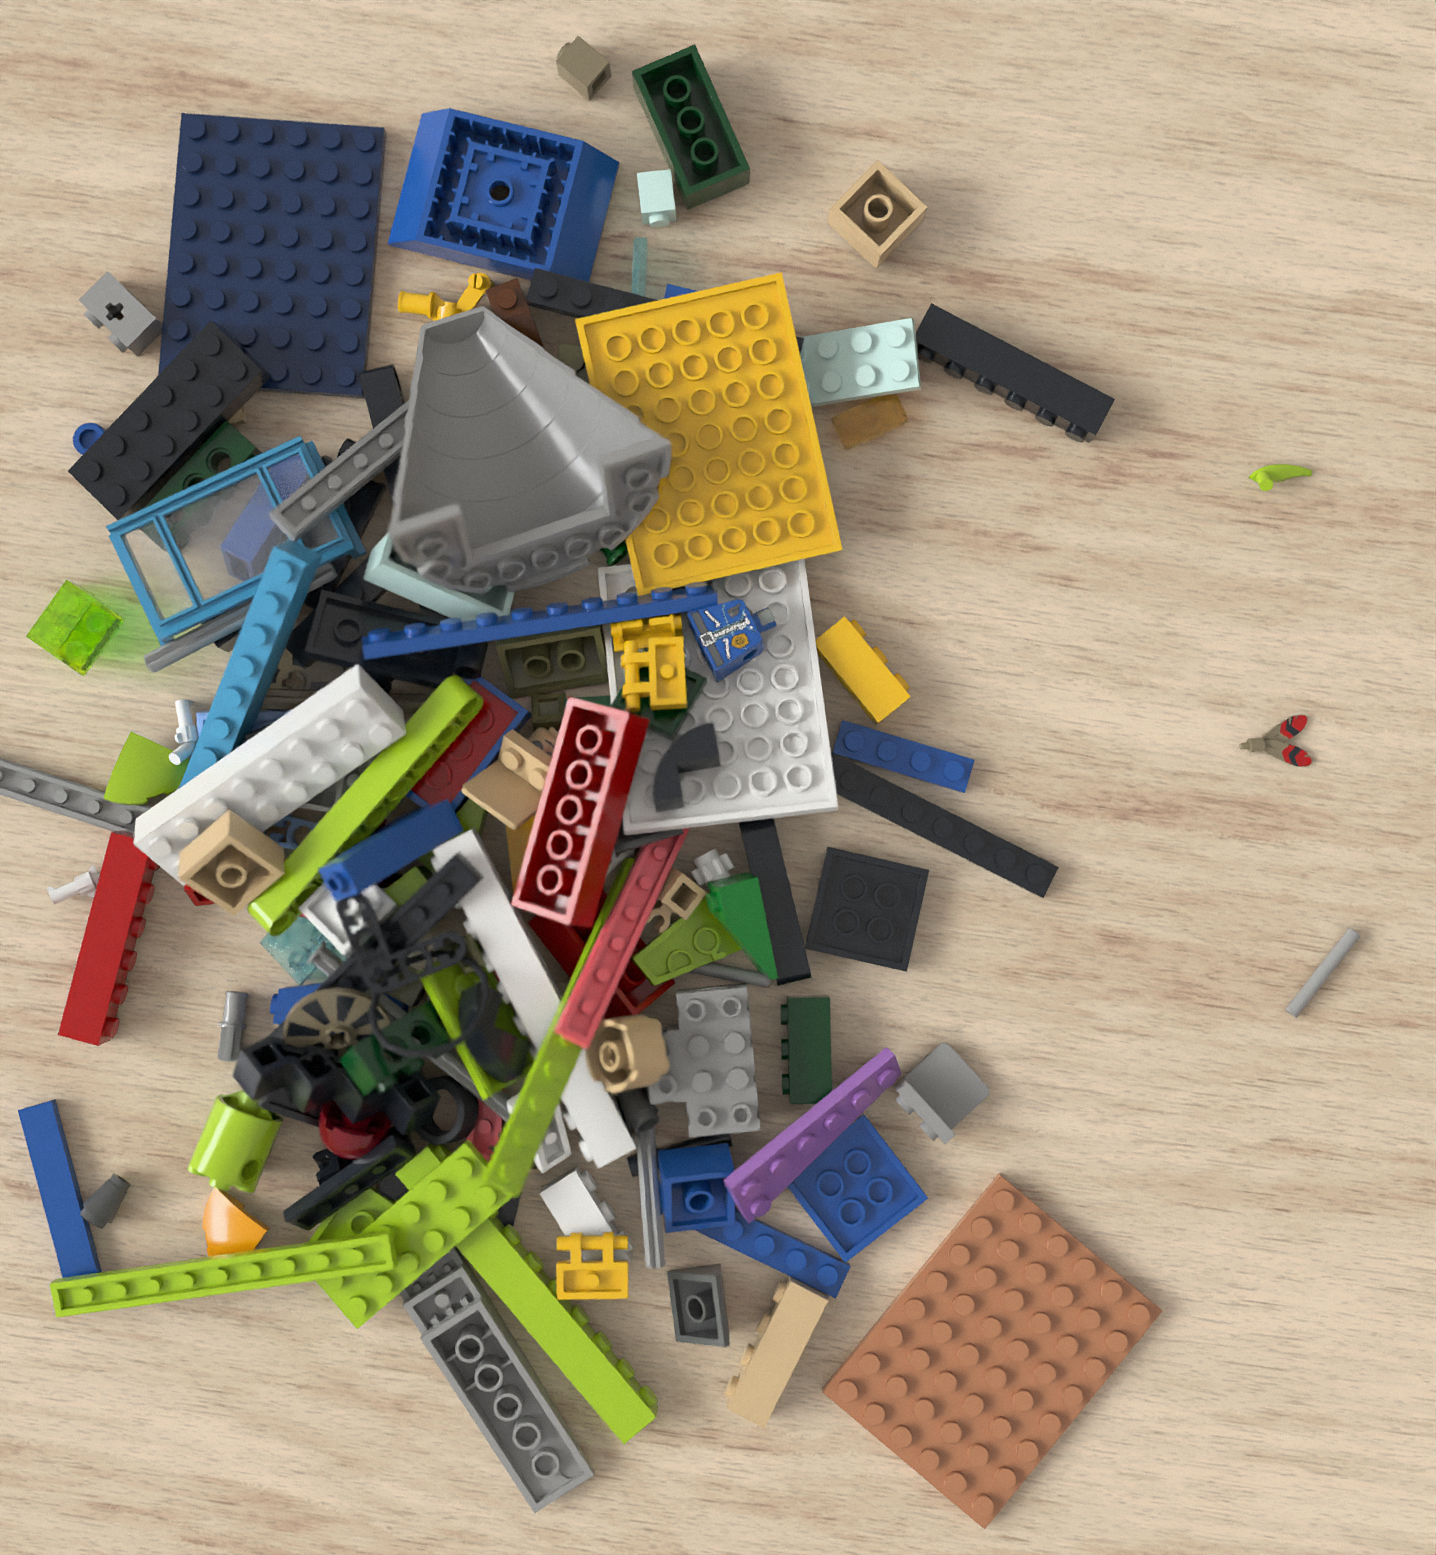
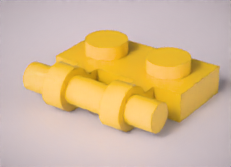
(666, 674)
(592, 1278)

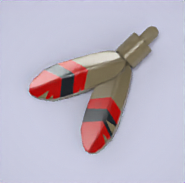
(1275, 742)

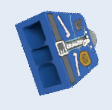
(729, 635)

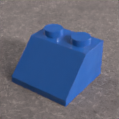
(695, 1189)

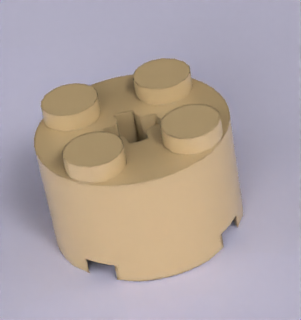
(627, 1053)

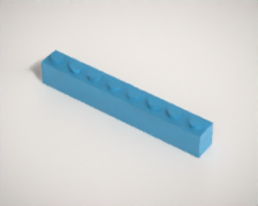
(255, 655)

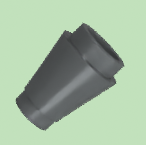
(637, 1110)
(105, 1201)

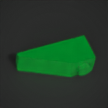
(740, 910)

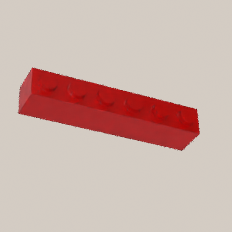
(109, 942)

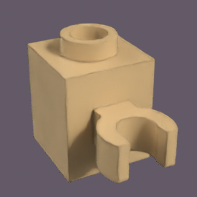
(677, 896)

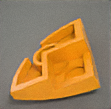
(229, 1226)

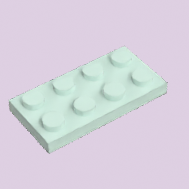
(861, 362)

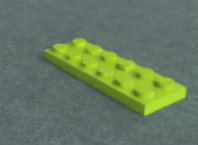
(424, 1228)

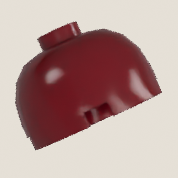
(348, 1139)

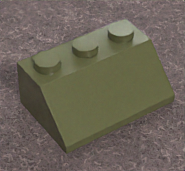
(553, 661)

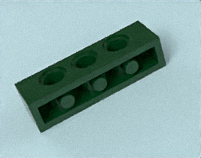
(223, 443)
(367, 1060)

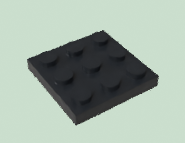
(866, 909)

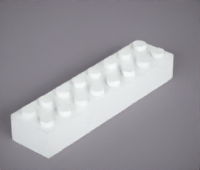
(277, 766)

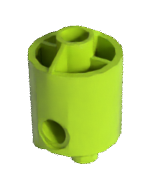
(235, 1142)

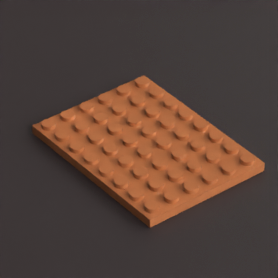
(991, 1351)

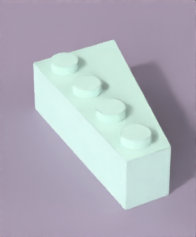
(393, 574)

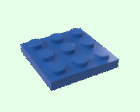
(856, 1189)

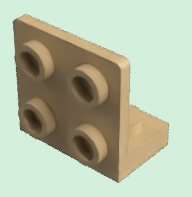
(513, 783)

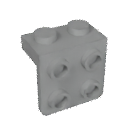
(941, 1092)

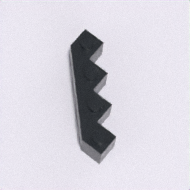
(317, 1076)

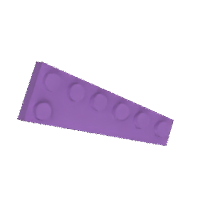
(793, 1150)

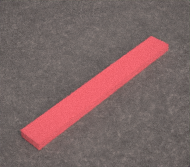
(617, 940)

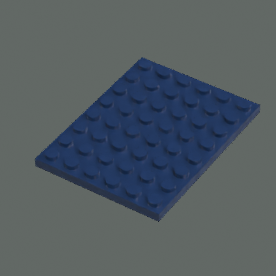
(277, 246)

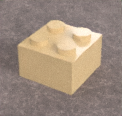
(876, 214)
(231, 863)

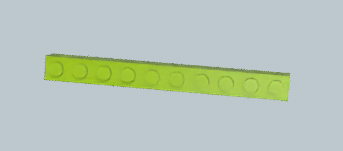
(553, 1323)

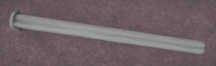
(448, 1062)

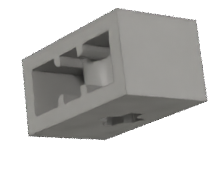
(109, 299)

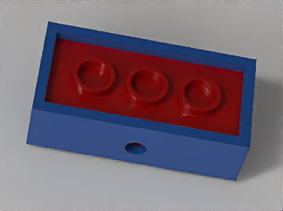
(472, 749)

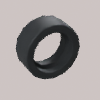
(466, 1118)

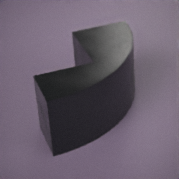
(690, 752)
(492, 1048)

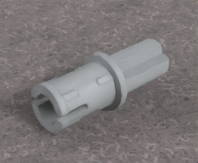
(232, 1025)

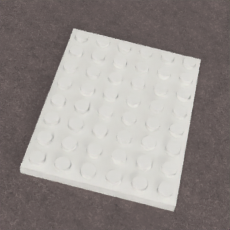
(763, 714)

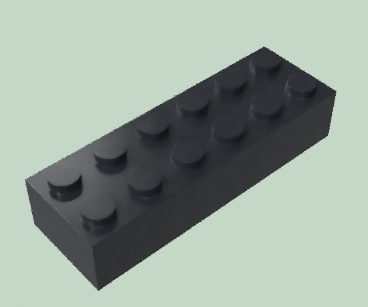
(169, 421)

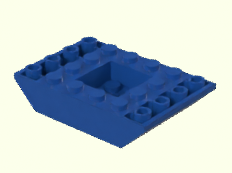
(545, 223)

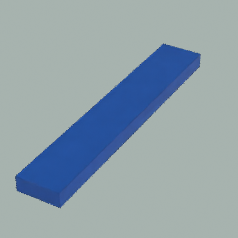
(59, 1189)

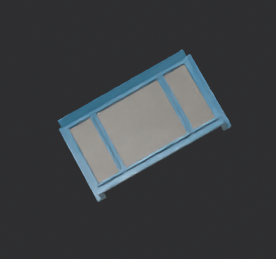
(213, 540)

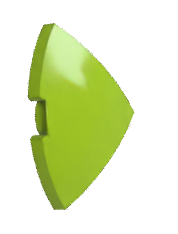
(143, 772)

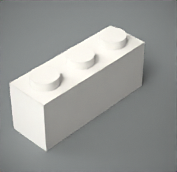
(579, 1210)

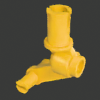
(436, 308)

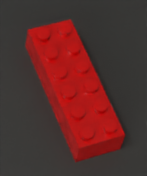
(580, 812)

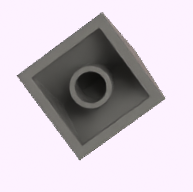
(699, 1305)

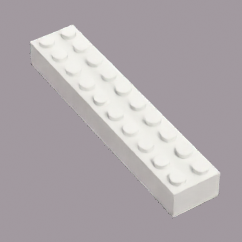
(535, 996)

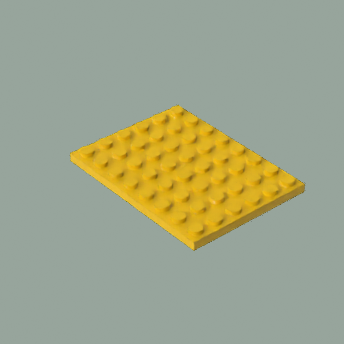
(732, 398)

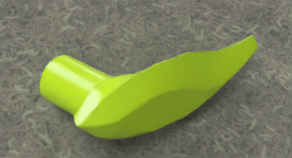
(1277, 473)

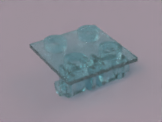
(295, 948)

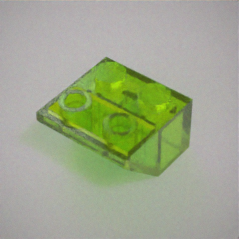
(75, 627)

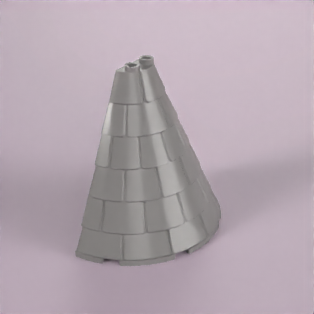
(513, 461)

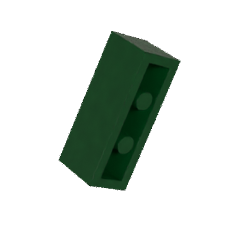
(807, 1048)

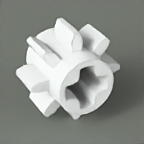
(711, 867)

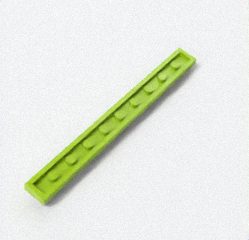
(544, 1082)
(224, 1273)

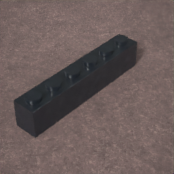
(1011, 375)

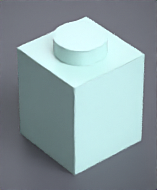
(656, 198)

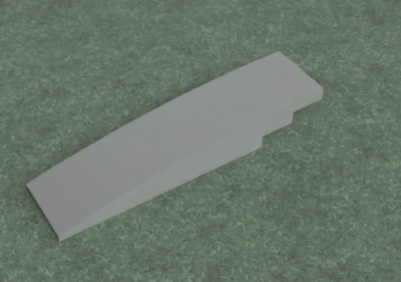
(495, 1380)

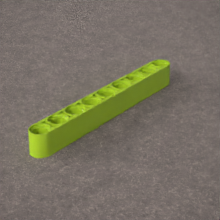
(368, 801)

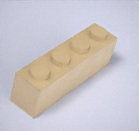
(775, 1351)

